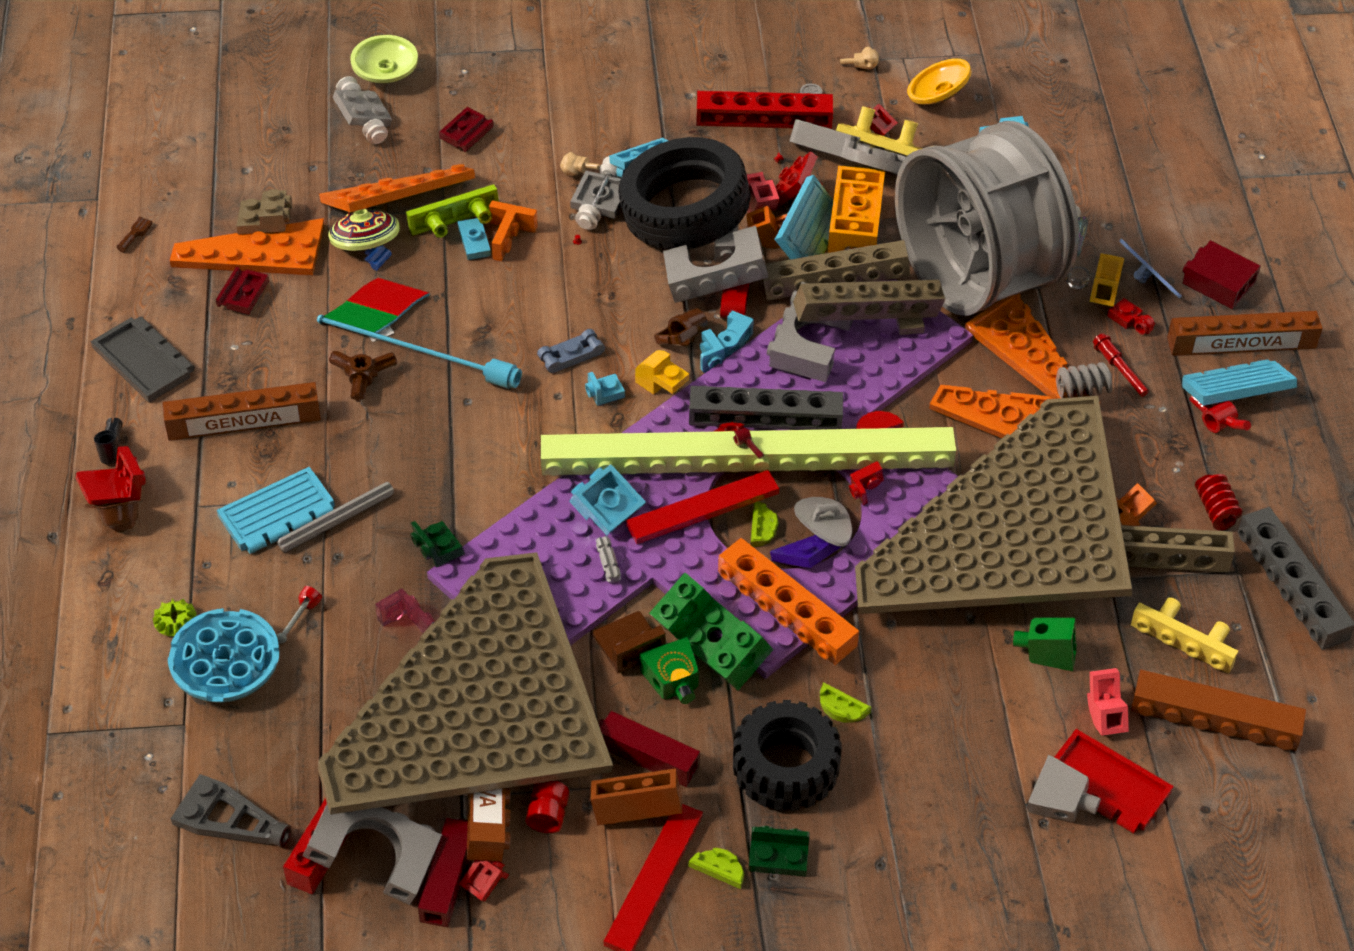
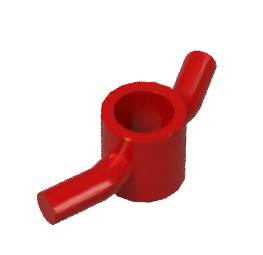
(1220, 416)

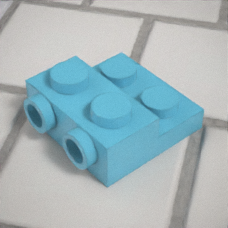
(606, 499)

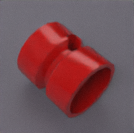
(547, 806)

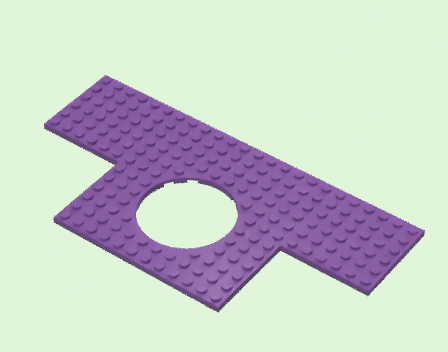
(870, 369)

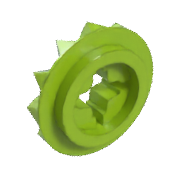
(162, 616)

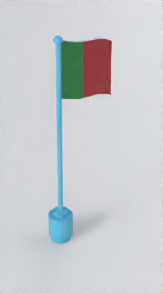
(383, 303)

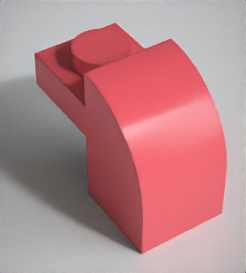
(762, 192)
(1105, 702)

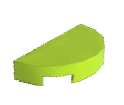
(763, 525)
(842, 706)
(719, 865)

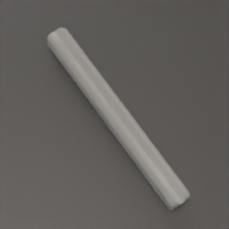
(335, 517)

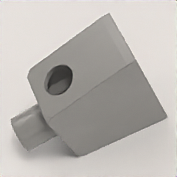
(1061, 792)

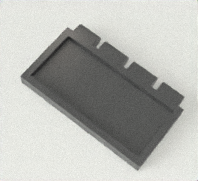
(143, 358)

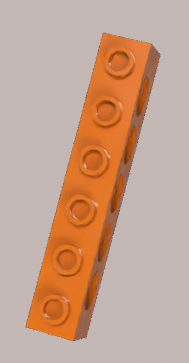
(788, 601)

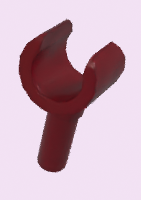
(744, 436)

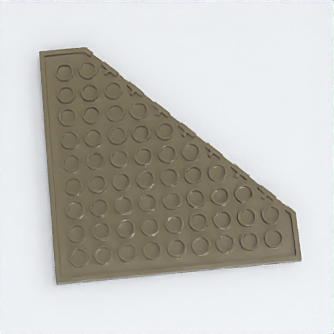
(1014, 529)
(474, 704)

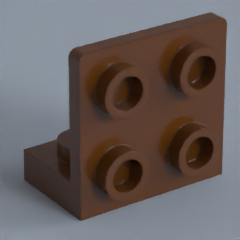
(627, 638)

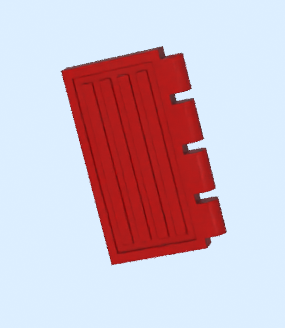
(1119, 782)

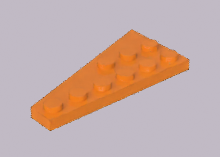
(270, 252)
(1020, 342)

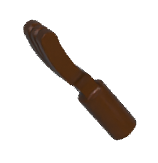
(139, 228)

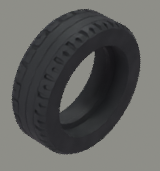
(678, 162)

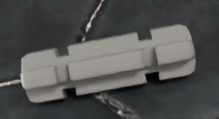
(608, 559)

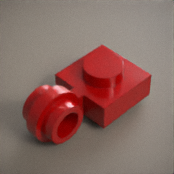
(1128, 314)

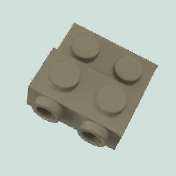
(265, 214)

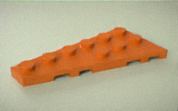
(393, 189)
(987, 410)

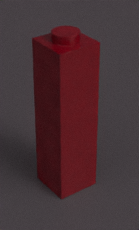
(648, 747)
(445, 874)

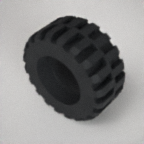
(786, 785)

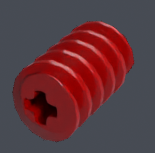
(1218, 501)

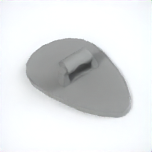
(825, 519)

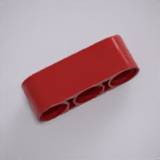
(734, 299)

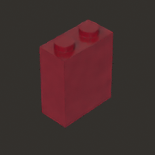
(1220, 274)

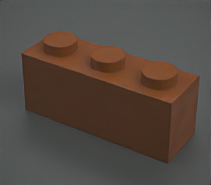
(636, 797)

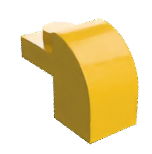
(1107, 279)
(659, 373)

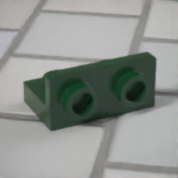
(436, 543)
(779, 851)

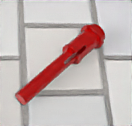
(1110, 352)

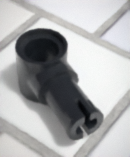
(109, 441)

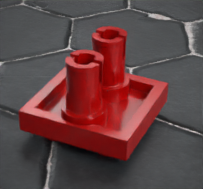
(793, 178)

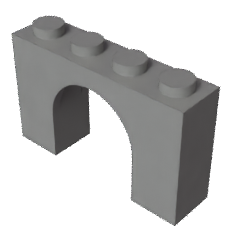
(743, 267)
(798, 355)
(412, 844)

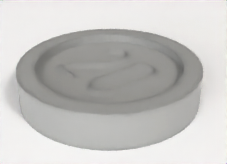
(811, 88)

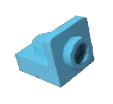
(712, 351)
(604, 389)

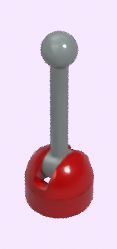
(308, 599)

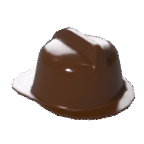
(118, 515)

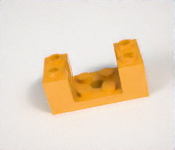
(856, 208)

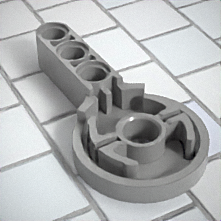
(844, 146)

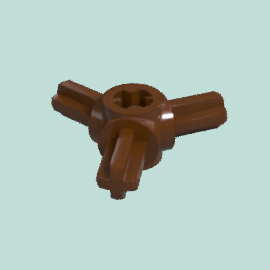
(361, 370)

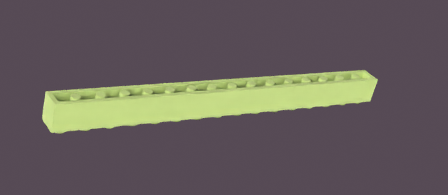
(718, 452)

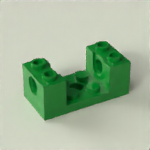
(695, 614)

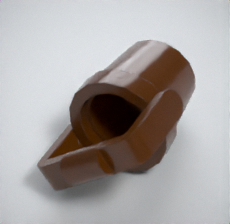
(683, 328)

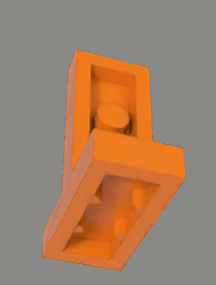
(511, 220)

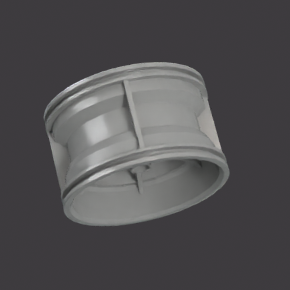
(987, 216)

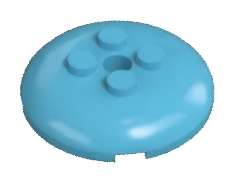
(205, 644)

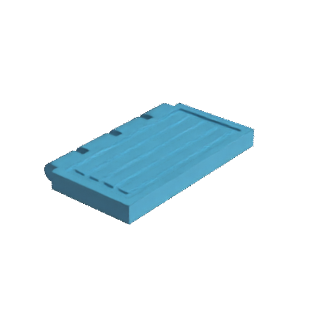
(807, 222)
(1238, 382)
(275, 510)

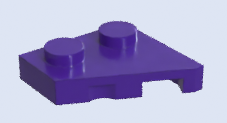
(804, 552)

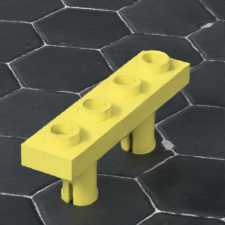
(902, 145)
(1192, 642)

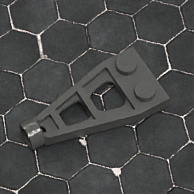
(203, 798)

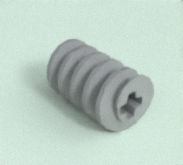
(1083, 378)

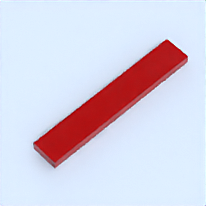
(702, 507)
(653, 880)

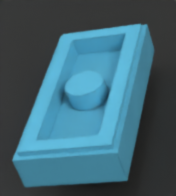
(474, 239)

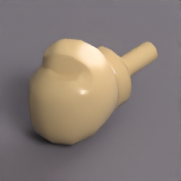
(866, 60)
(574, 165)

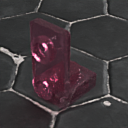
(398, 604)

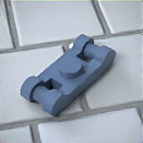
(571, 351)

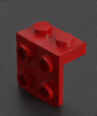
(113, 485)

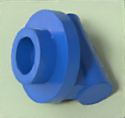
(377, 256)

